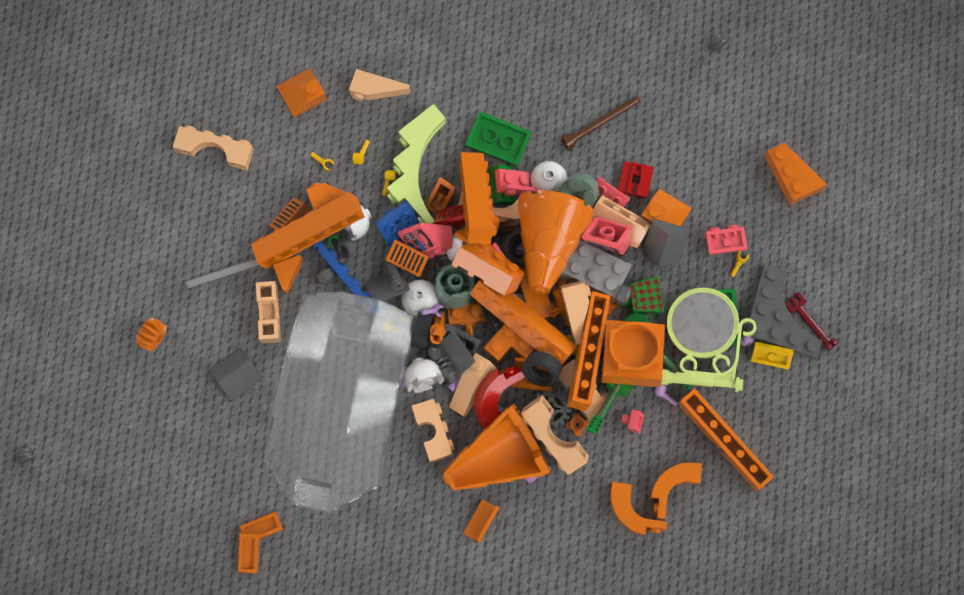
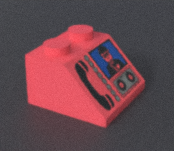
(608, 235)
(428, 238)

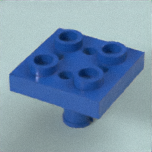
(395, 221)

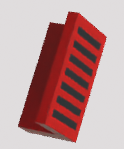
(450, 216)

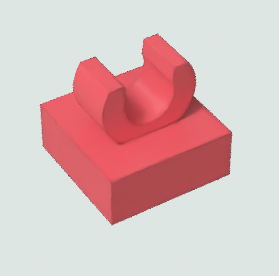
(634, 421)

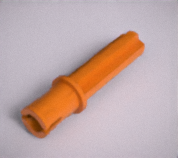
(437, 329)

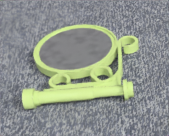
(704, 327)

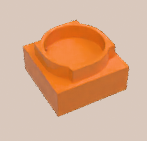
(633, 353)

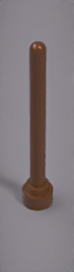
(571, 139)

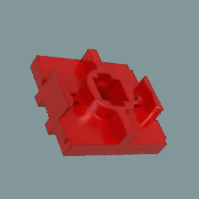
(643, 186)

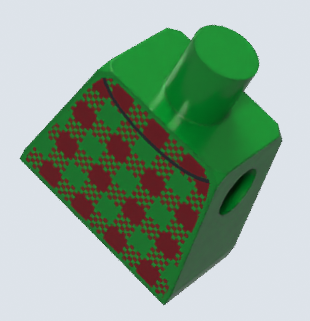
(645, 297)

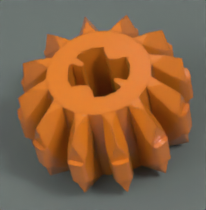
(151, 334)

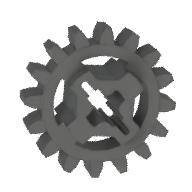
(559, 409)

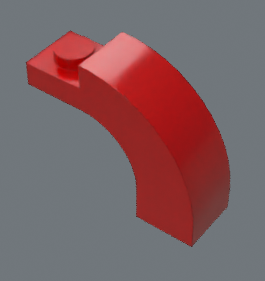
(489, 392)

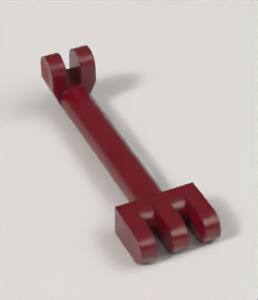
(798, 306)

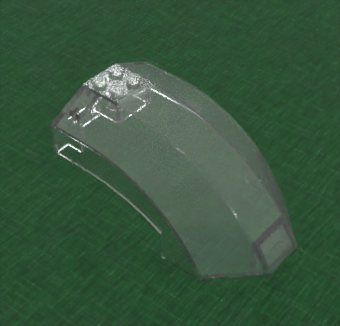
(337, 398)

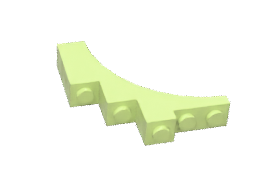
(415, 136)

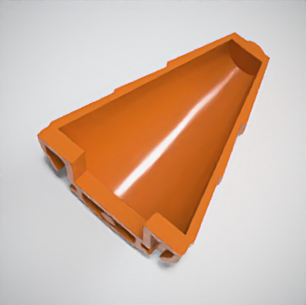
(550, 234)
(498, 455)

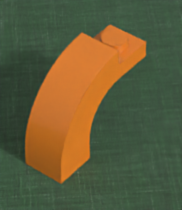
(679, 474)
(623, 511)

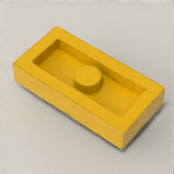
(772, 355)

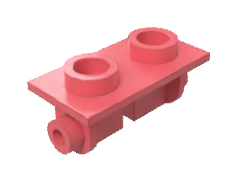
(611, 193)

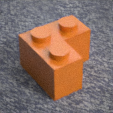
(505, 341)

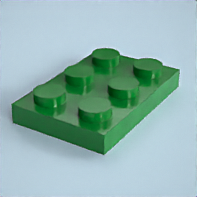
(498, 139)

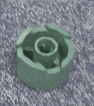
(585, 185)
(453, 287)

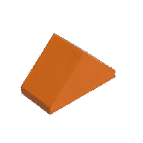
(441, 196)
(287, 272)

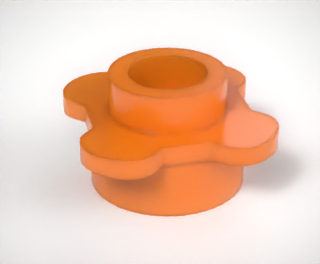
(572, 424)

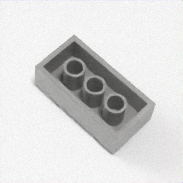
(597, 269)

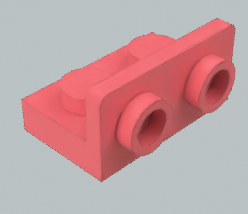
(513, 182)
(726, 240)

